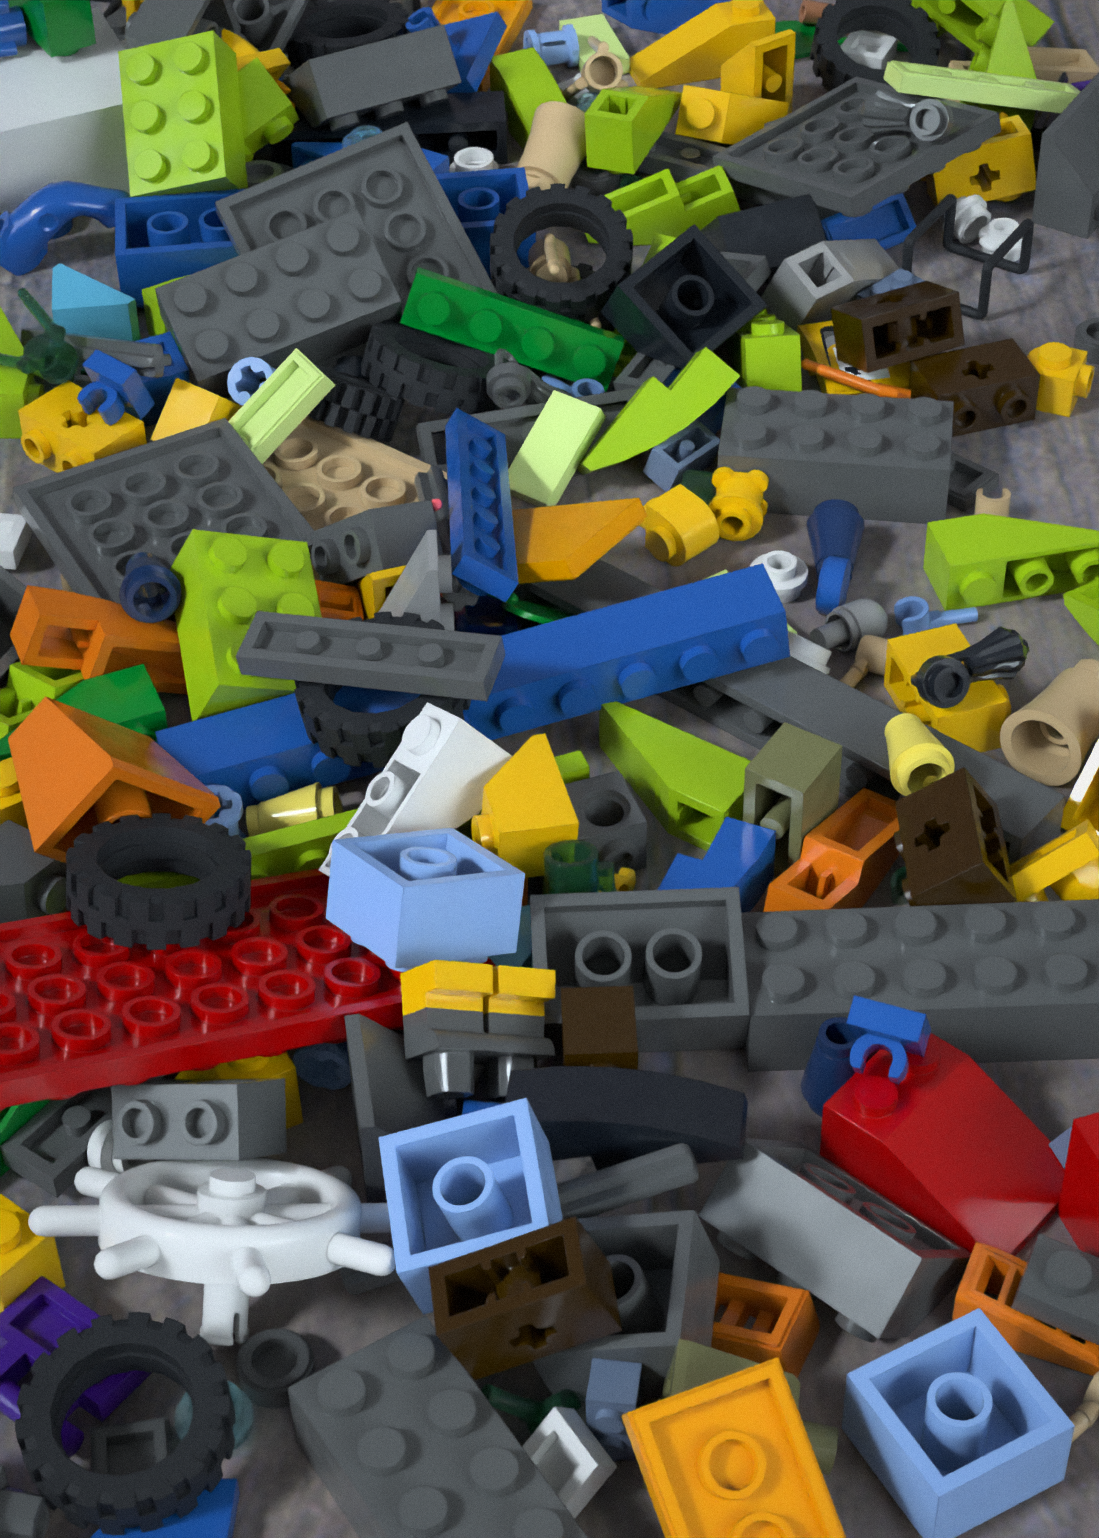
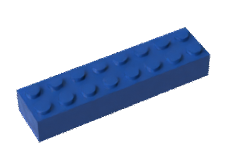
(183, 234)

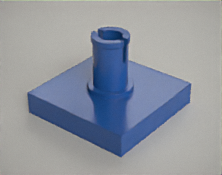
(471, 42)

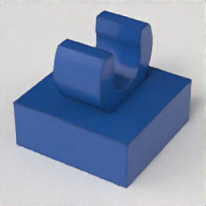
(115, 388)
(889, 1029)

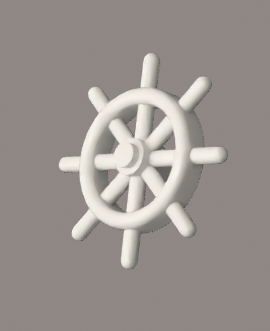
(224, 1227)

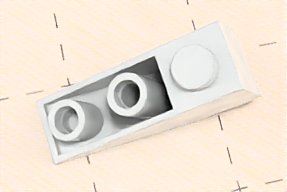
(429, 780)

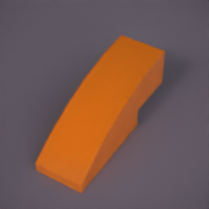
(94, 637)
(840, 858)

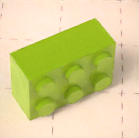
(182, 116)
(222, 589)

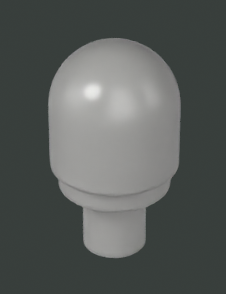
(849, 624)

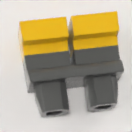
(474, 1016)

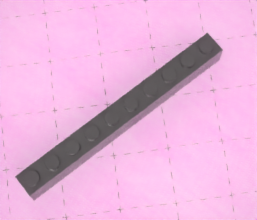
(763, 697)

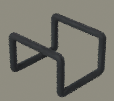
(948, 205)

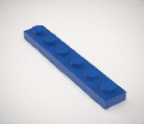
(480, 507)

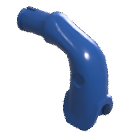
(41, 215)

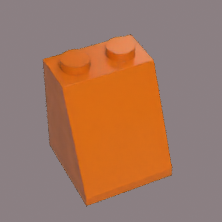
(93, 771)

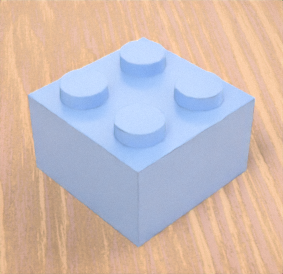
(424, 897)
(465, 1188)
(956, 1427)

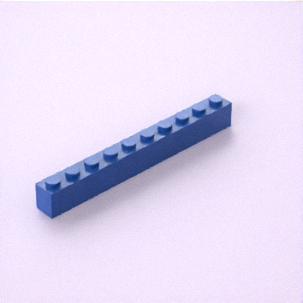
(544, 679)

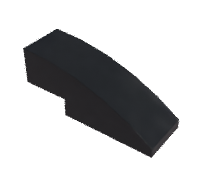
(631, 1113)

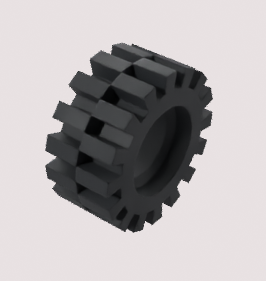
(358, 407)

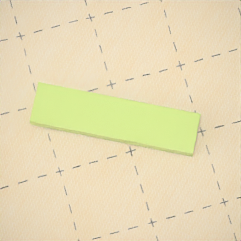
(979, 87)

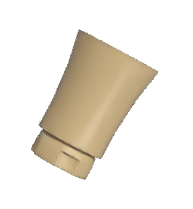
(554, 145)
(1056, 728)

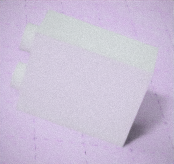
(62, 118)

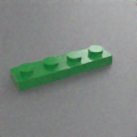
(496, 322)

